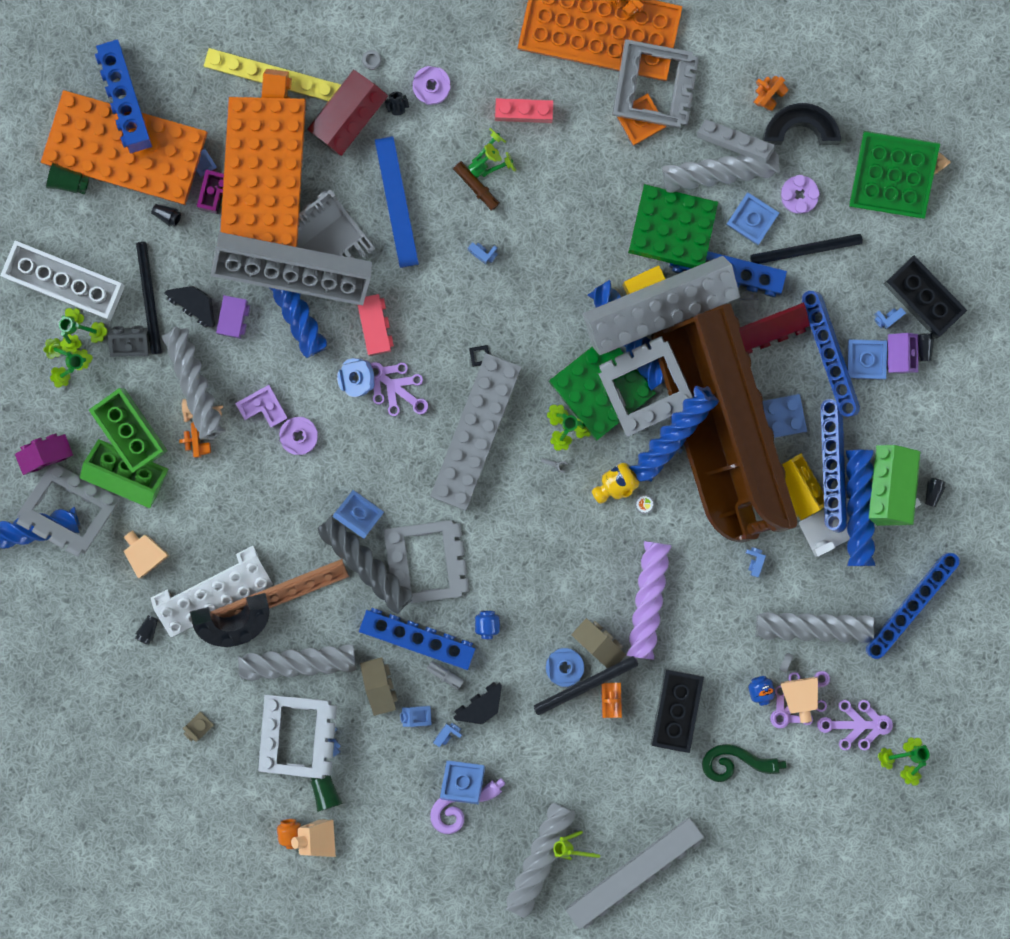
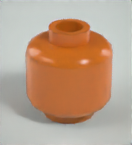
(286, 831)

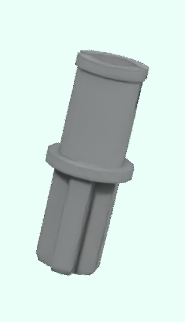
(445, 675)

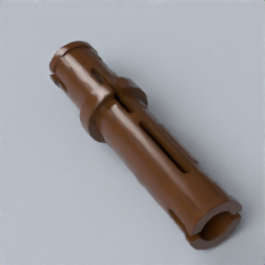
(479, 189)

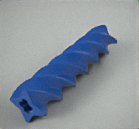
(302, 326)
(651, 371)
(674, 435)
(859, 488)
(15, 534)

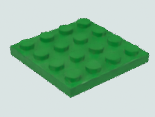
(894, 174)
(673, 227)
(587, 397)

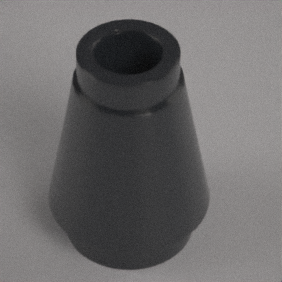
(166, 214)
(925, 346)
(934, 491)
(146, 632)

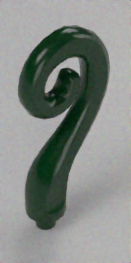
(767, 766)

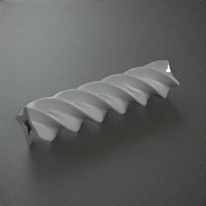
(710, 171)
(193, 384)
(808, 626)
(292, 663)
(538, 864)

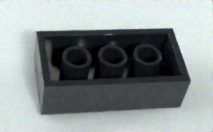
(925, 297)
(677, 711)

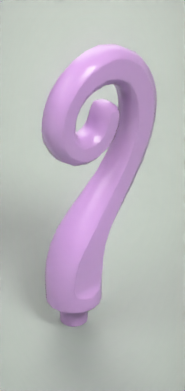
(488, 792)

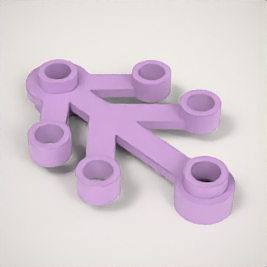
(394, 385)
(787, 718)
(858, 725)

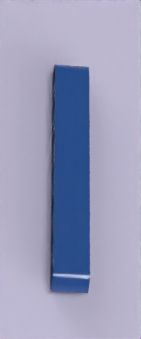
(396, 202)
(837, 360)
(838, 473)
(920, 600)

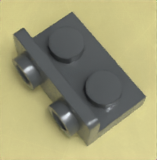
(128, 341)

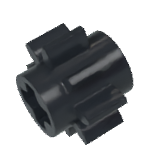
(397, 103)

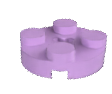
(430, 96)
(799, 205)
(296, 425)

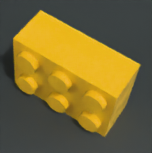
(803, 487)

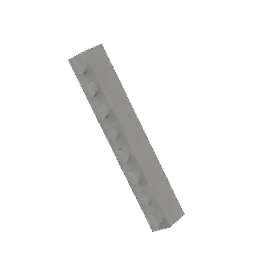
(633, 873)

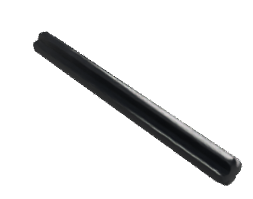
(806, 249)
(148, 295)
(585, 685)

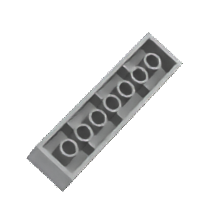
(291, 268)
(661, 305)
(475, 432)

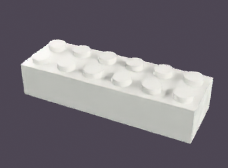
(62, 280)

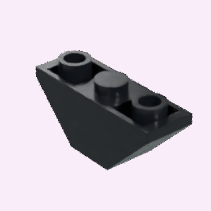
(194, 303)
(481, 707)

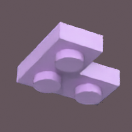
(265, 402)

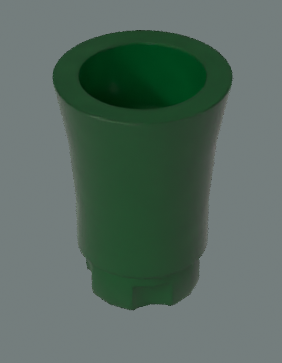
(66, 180)
(325, 793)

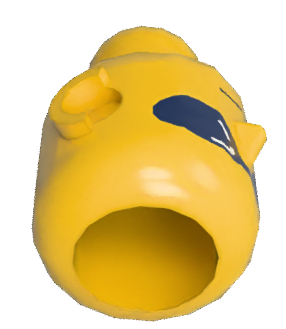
(617, 482)

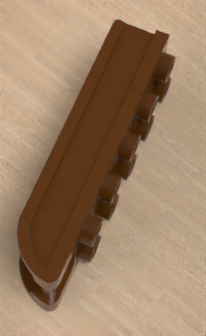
(733, 446)

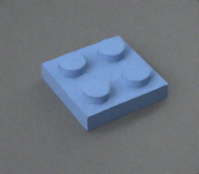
(752, 218)
(867, 359)
(785, 415)
(358, 514)
(462, 782)

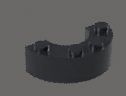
(806, 116)
(235, 629)

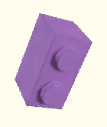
(232, 317)
(902, 353)

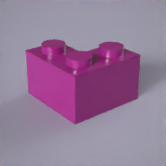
(211, 192)
(43, 453)

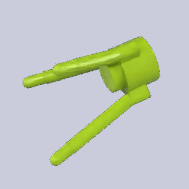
(564, 848)

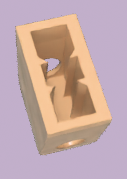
(143, 553)
(801, 696)
(316, 839)

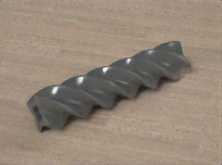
(361, 561)

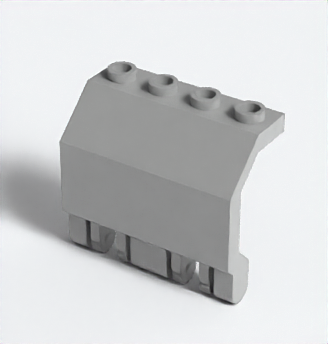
(330, 229)

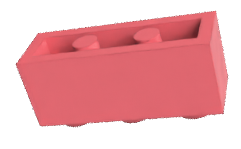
(524, 110)
(375, 325)

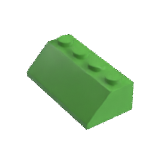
(128, 430)
(108, 470)
(894, 485)

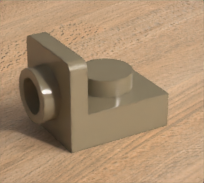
(197, 727)

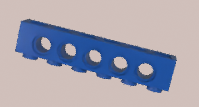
(109, 53)
(775, 276)
(369, 628)

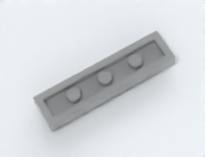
(735, 141)

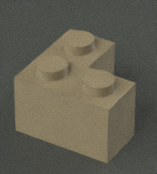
(599, 643)
(378, 686)

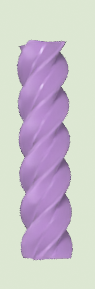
(649, 600)

